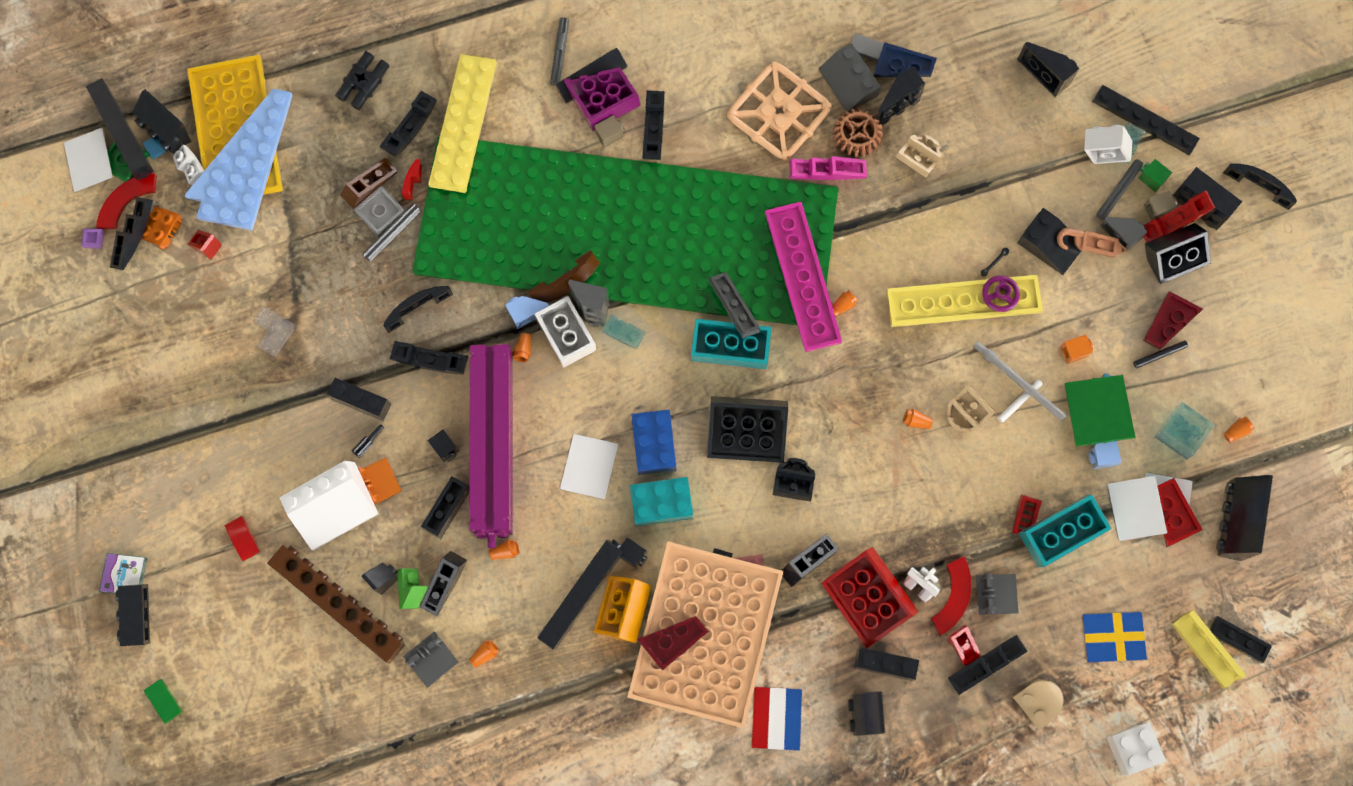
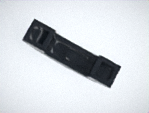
(410, 125)
(653, 125)
(1283, 195)
(394, 319)
(428, 359)

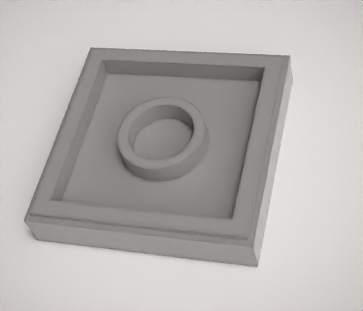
(379, 210)

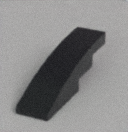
(128, 240)
(987, 664)

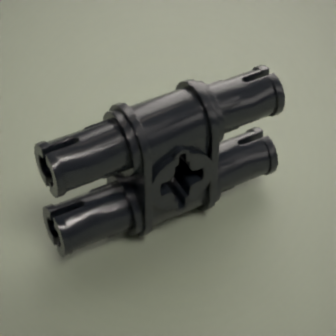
(365, 88)

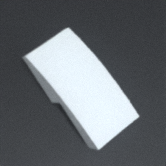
(188, 163)

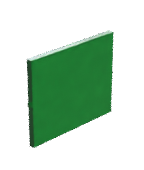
(1099, 410)

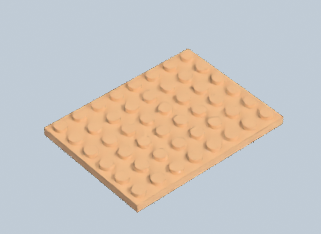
(722, 667)

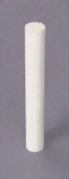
(1018, 402)

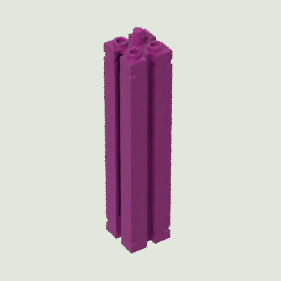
(491, 442)

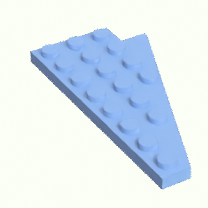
(238, 175)

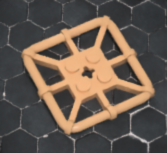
(779, 99)

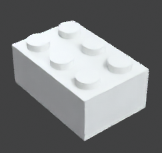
(565, 331)

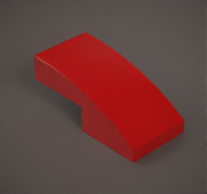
(413, 176)
(242, 538)

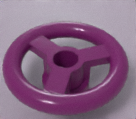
(1003, 286)

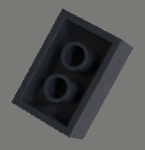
(1223, 200)

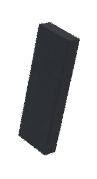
(1240, 639)

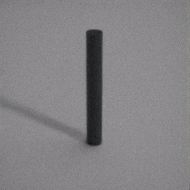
(1160, 354)

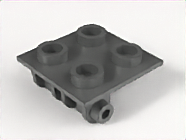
(997, 594)
(430, 659)

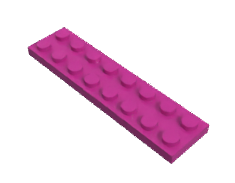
(803, 277)

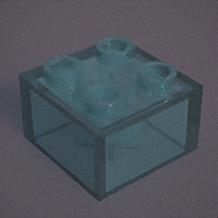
(1184, 430)

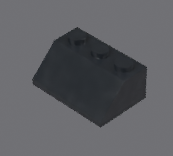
(160, 123)
(1178, 252)

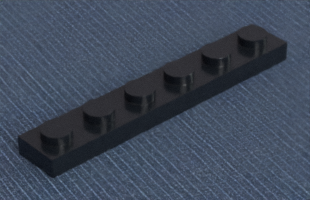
(1146, 120)

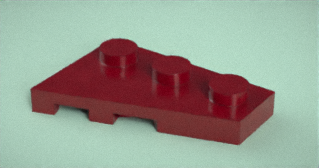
(1170, 319)
(673, 641)

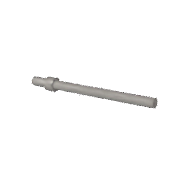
(991, 356)

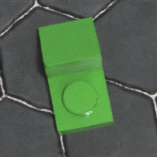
(409, 590)

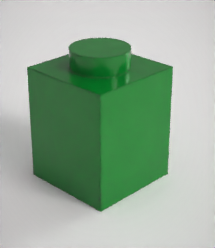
(1154, 174)

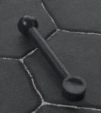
(1005, 251)

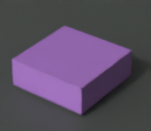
(92, 238)

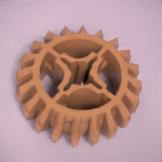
(848, 122)

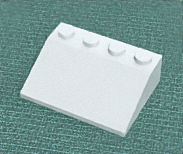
(329, 504)

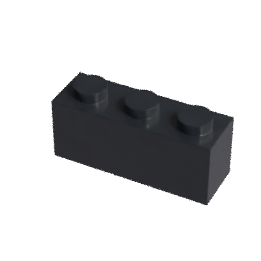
(359, 399)
(446, 507)
(133, 615)
(886, 664)

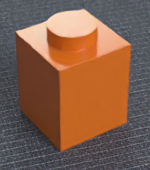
(1077, 349)

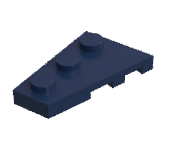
(896, 60)

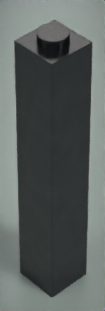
(120, 129)
(581, 593)

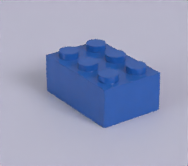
(653, 442)

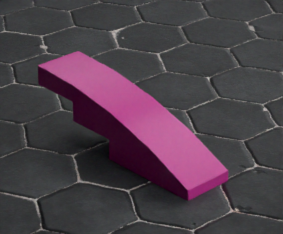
(828, 169)

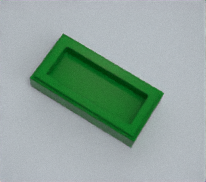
(163, 701)

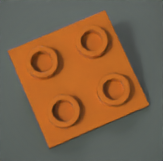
(160, 225)
(380, 480)

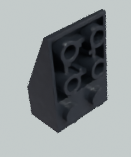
(903, 93)

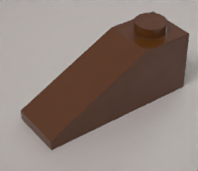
(368, 182)

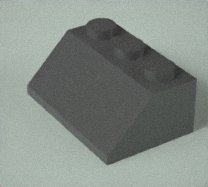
(850, 78)
(591, 302)

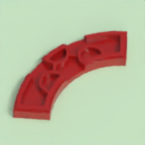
(120, 197)
(958, 598)

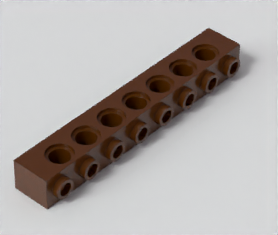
(280, 562)

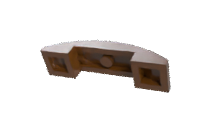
(546, 293)

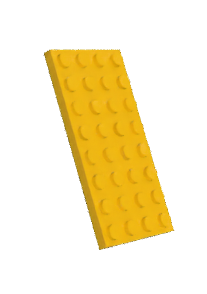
(222, 102)

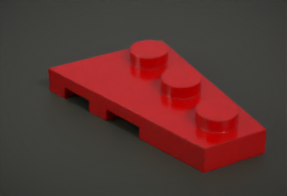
(1177, 513)

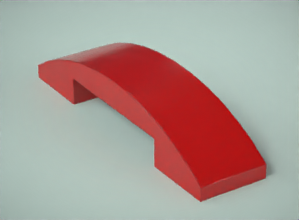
(1179, 217)

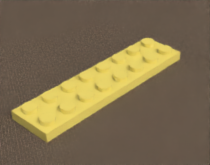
(462, 123)
(958, 302)

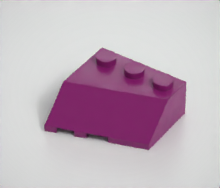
(603, 95)

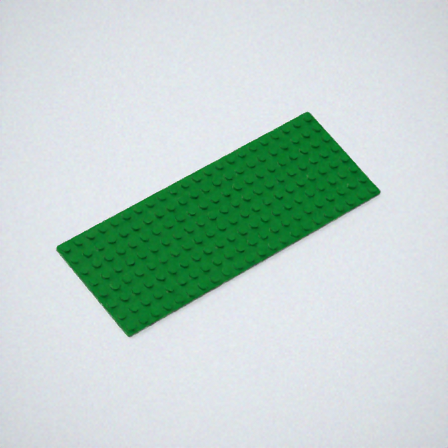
(646, 222)

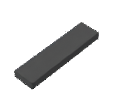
(734, 305)

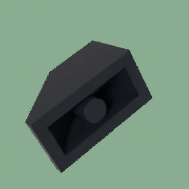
(381, 577)

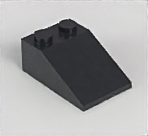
(1048, 67)
(1041, 241)
(866, 714)

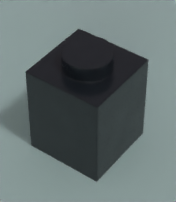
(443, 446)
(633, 554)

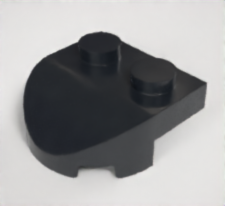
(794, 480)

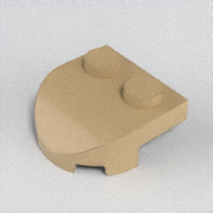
(920, 154)
(968, 410)
(1040, 701)

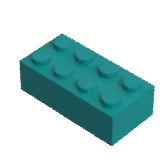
(722, 344)
(1065, 531)

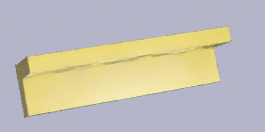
(1208, 649)

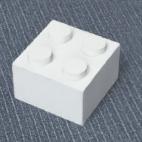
(1108, 144)
(1136, 748)

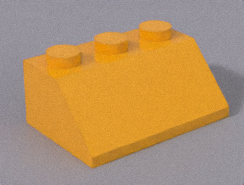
(622, 608)

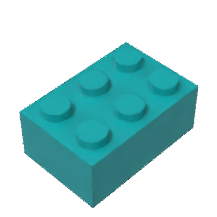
(661, 501)

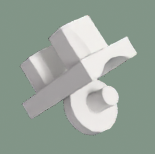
(929, 589)

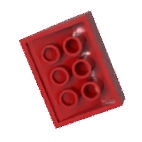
(869, 597)

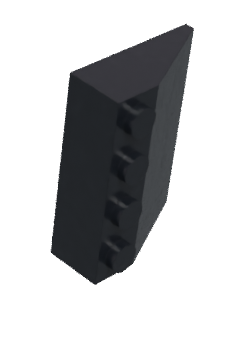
(747, 429)
(1244, 517)

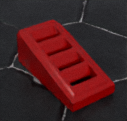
(1021, 505)

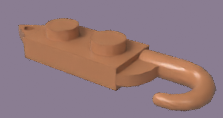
(1092, 242)

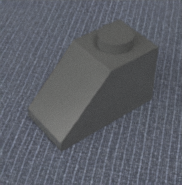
(1125, 229)

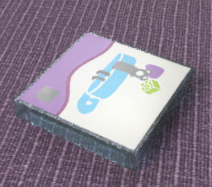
(121, 571)

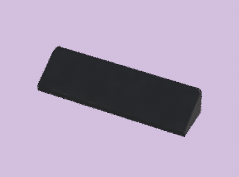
(608, 61)

